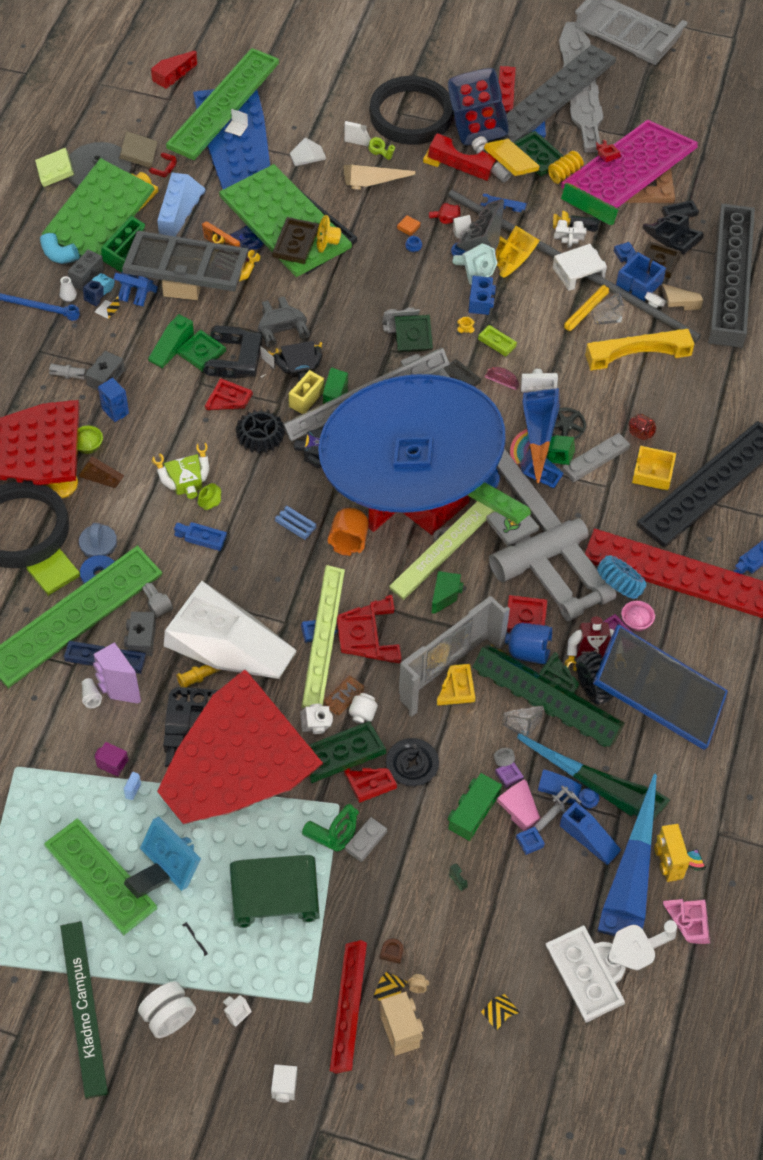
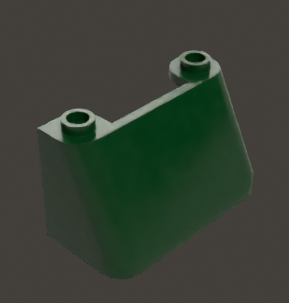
(274, 888)

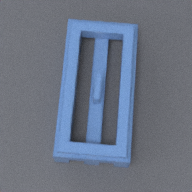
(297, 520)

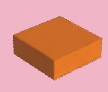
(409, 225)

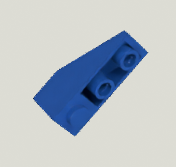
(589, 833)

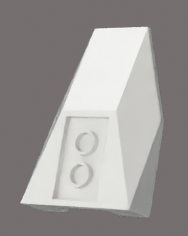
(226, 636)

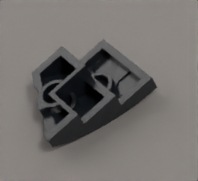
(674, 232)

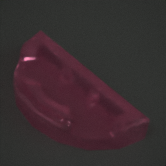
(503, 377)

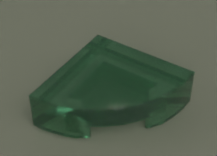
(454, 874)

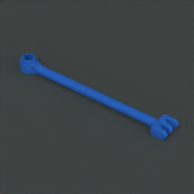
(71, 312)

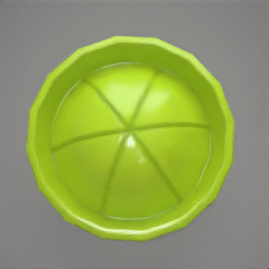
(89, 439)

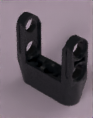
(249, 353)

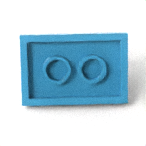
(170, 853)

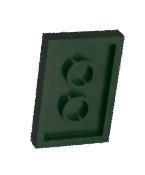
(539, 151)

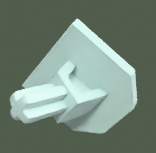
(477, 261)

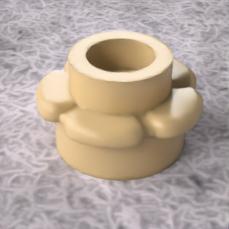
(418, 983)

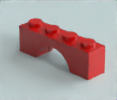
(477, 165)

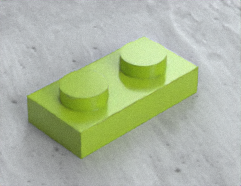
(497, 340)

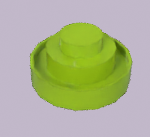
(209, 496)

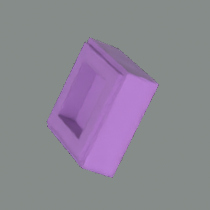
(509, 775)

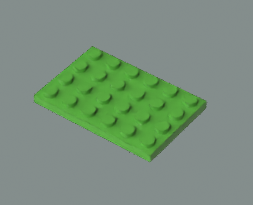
(99, 207)

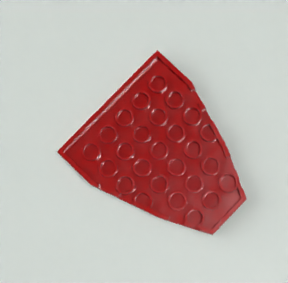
(40, 443)
(235, 755)

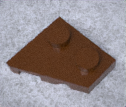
(100, 473)

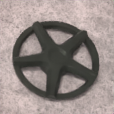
(566, 424)

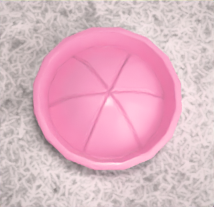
(637, 615)

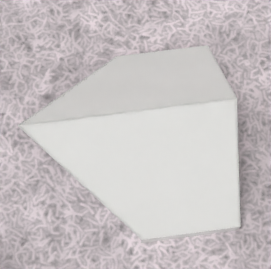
(356, 134)
(307, 152)

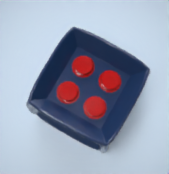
(478, 105)

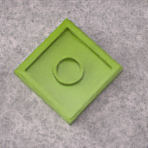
(54, 572)

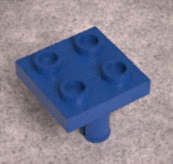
(141, 283)

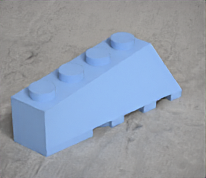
(178, 202)

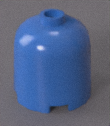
(529, 642)

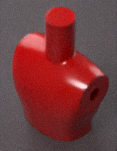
(446, 213)

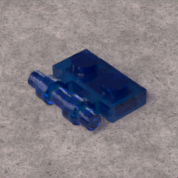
(247, 238)

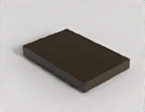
(295, 240)

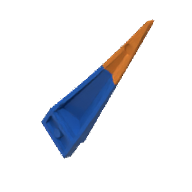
(540, 415)

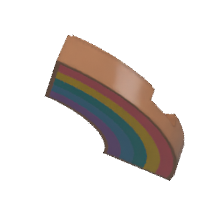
(519, 446)

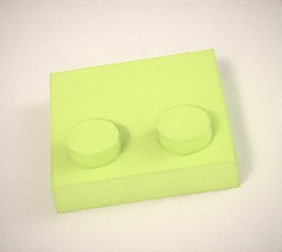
(54, 167)

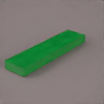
(589, 204)

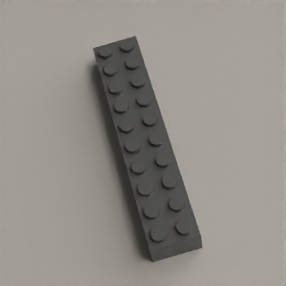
(731, 276)

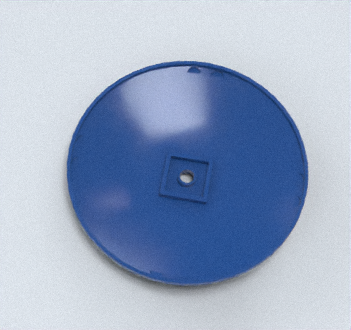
(376, 429)

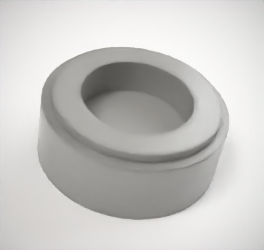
(504, 757)

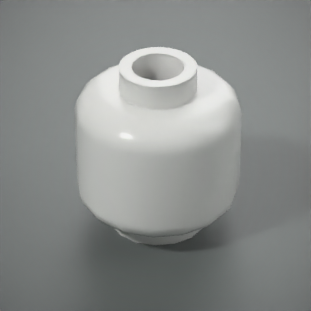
(363, 708)

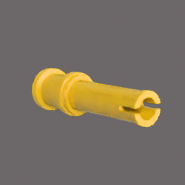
(195, 675)

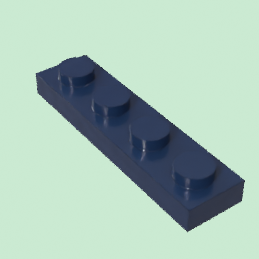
(83, 654)

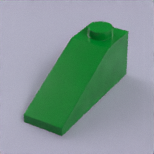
(175, 335)

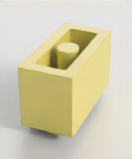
(306, 392)

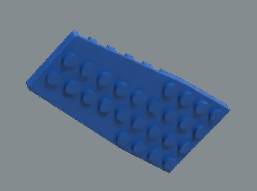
(236, 155)

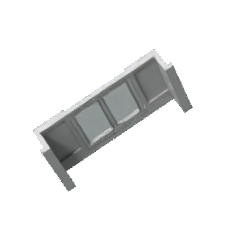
(628, 28)
(483, 622)

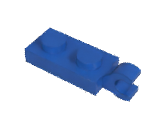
(516, 206)
(201, 535)
(751, 560)

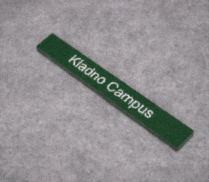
(84, 1010)

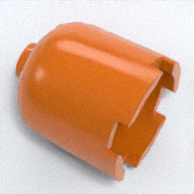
(348, 531)

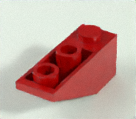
(171, 69)

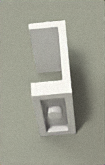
(578, 264)

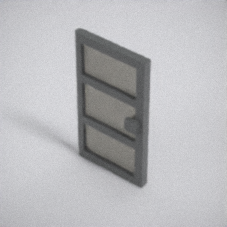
(185, 261)

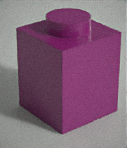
(111, 759)

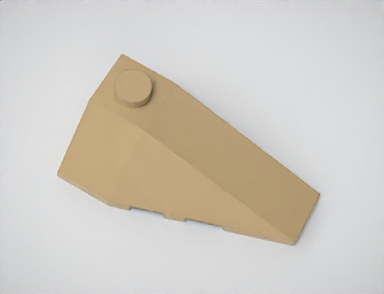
(365, 176)

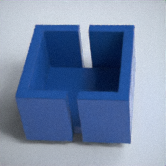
(635, 276)

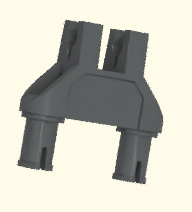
(280, 320)

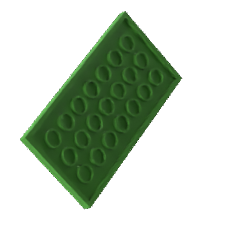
(265, 203)

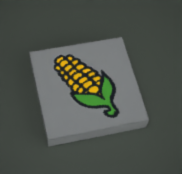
(510, 531)

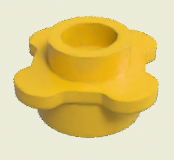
(465, 325)

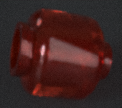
(642, 427)

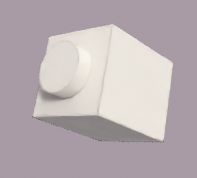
(284, 1083)

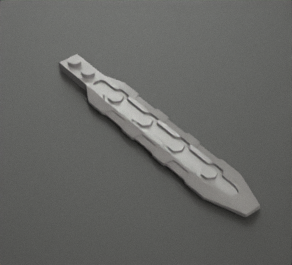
(585, 106)

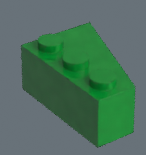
(117, 247)

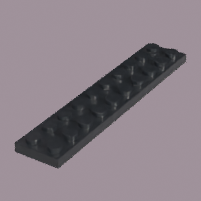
(705, 487)

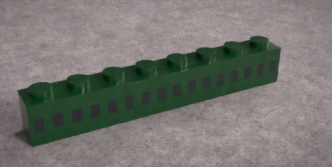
(544, 692)

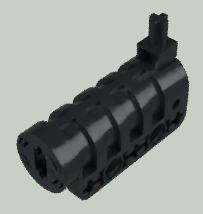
(181, 717)

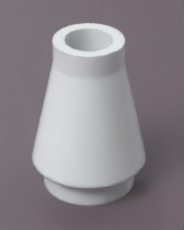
(67, 290)
(90, 695)

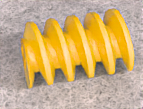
(565, 166)

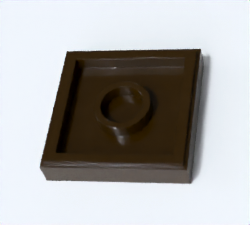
(664, 256)

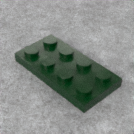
(346, 750)

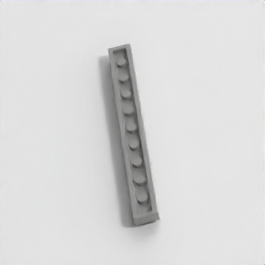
(318, 416)

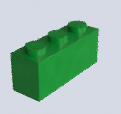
(474, 806)

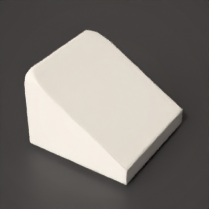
(461, 225)

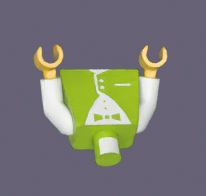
(184, 474)

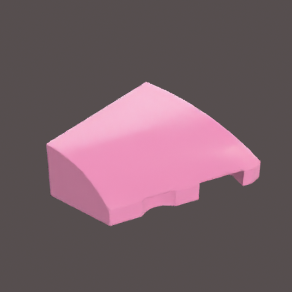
(520, 805)
(690, 919)

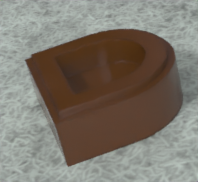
(392, 951)

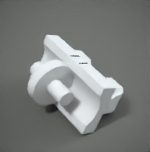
(570, 235)

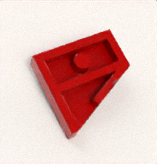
(228, 396)

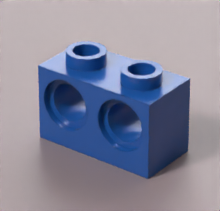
(481, 294)
(113, 399)

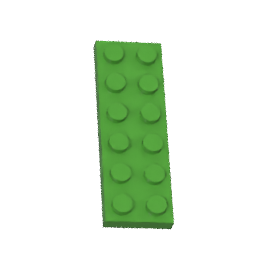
(99, 876)

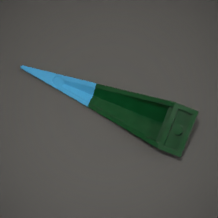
(620, 792)

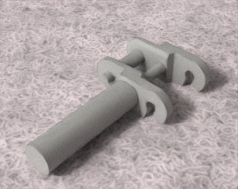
(556, 808)

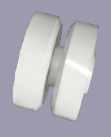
(166, 1009)

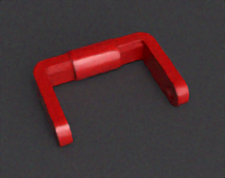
(168, 169)

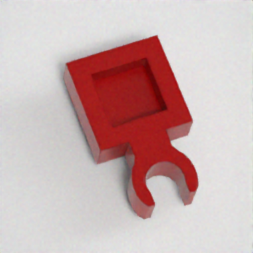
(607, 152)

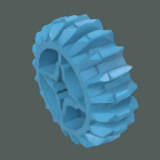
(621, 577)

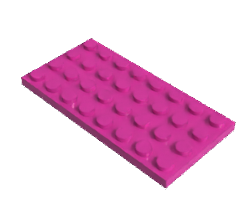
(643, 158)

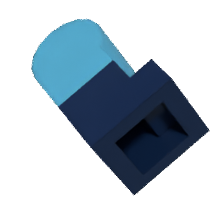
(97, 288)

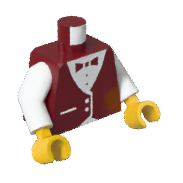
(588, 638)

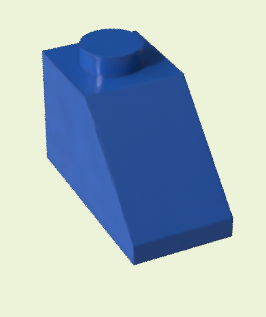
(550, 473)

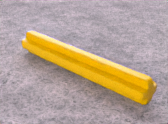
(573, 321)

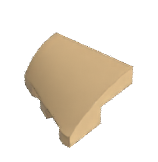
(680, 297)

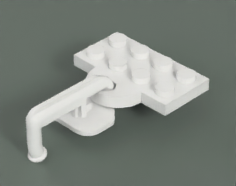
(590, 974)

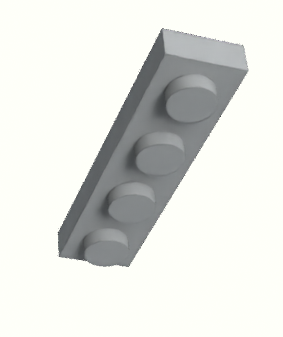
(596, 457)

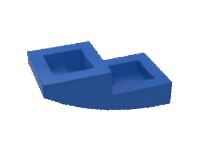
(552, 783)

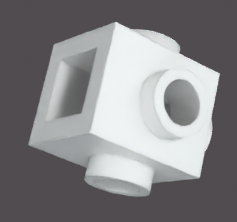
(316, 718)

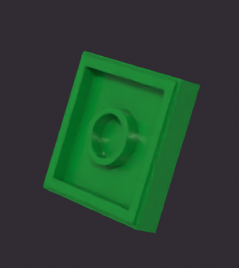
(200, 349)

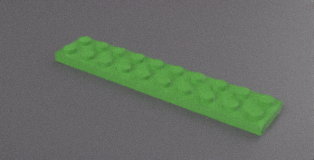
(216, 109)
(75, 615)

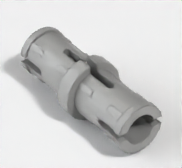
(67, 371)

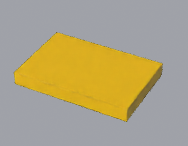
(511, 157)

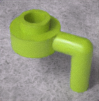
(380, 144)

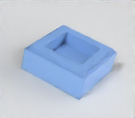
(132, 786)

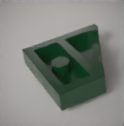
(559, 673)

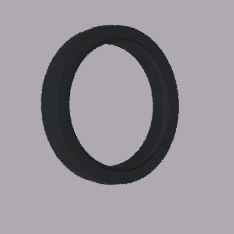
(410, 136)
(53, 542)

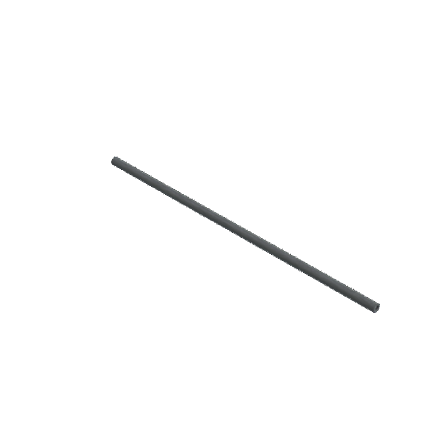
(593, 277)

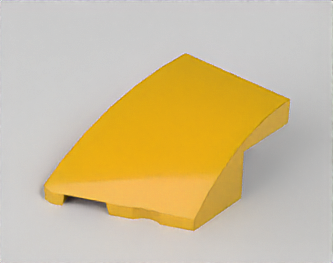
(514, 250)

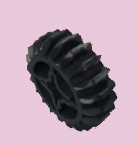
(260, 426)
(587, 668)

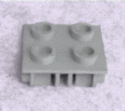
(389, 316)

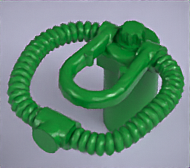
(329, 838)

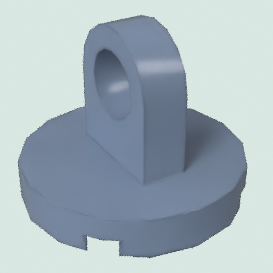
(97, 540)

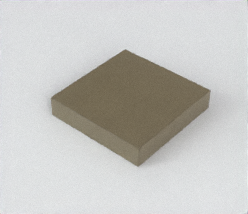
(138, 149)

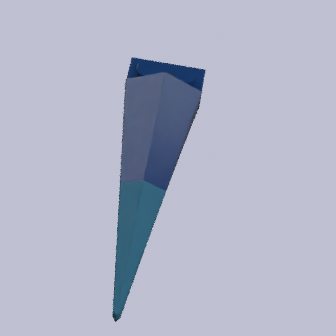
(628, 892)

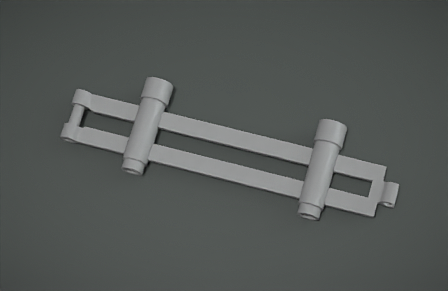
(536, 551)

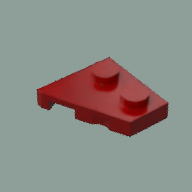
(370, 782)

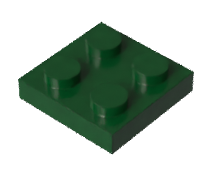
(413, 333)

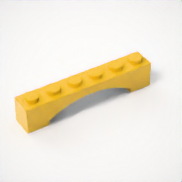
(676, 343)

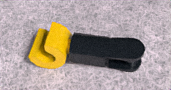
(589, 223)

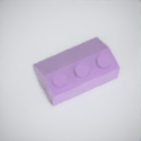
(116, 675)

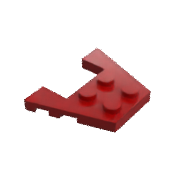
(359, 632)

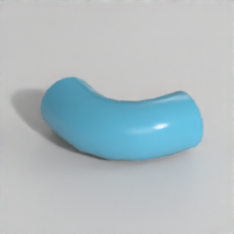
(57, 253)

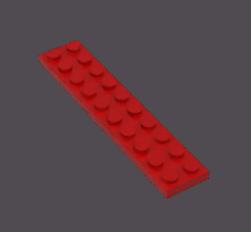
(681, 573)

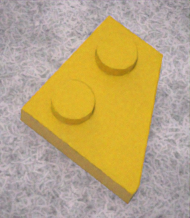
(457, 686)

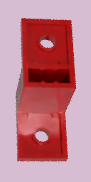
(429, 520)

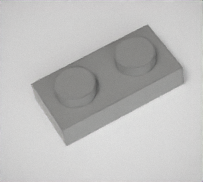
(366, 839)

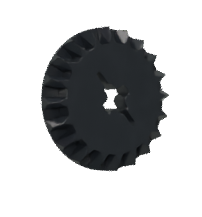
(407, 750)

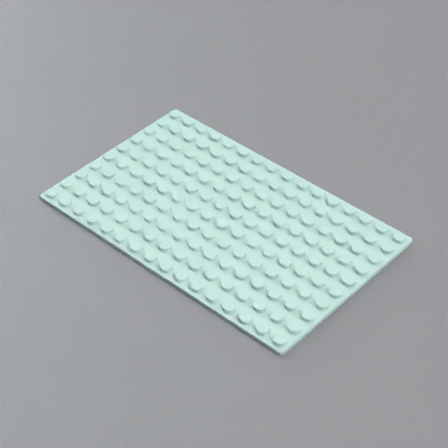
(37, 895)

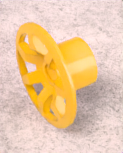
(329, 234)

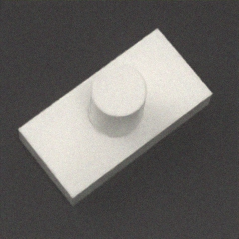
(538, 381)

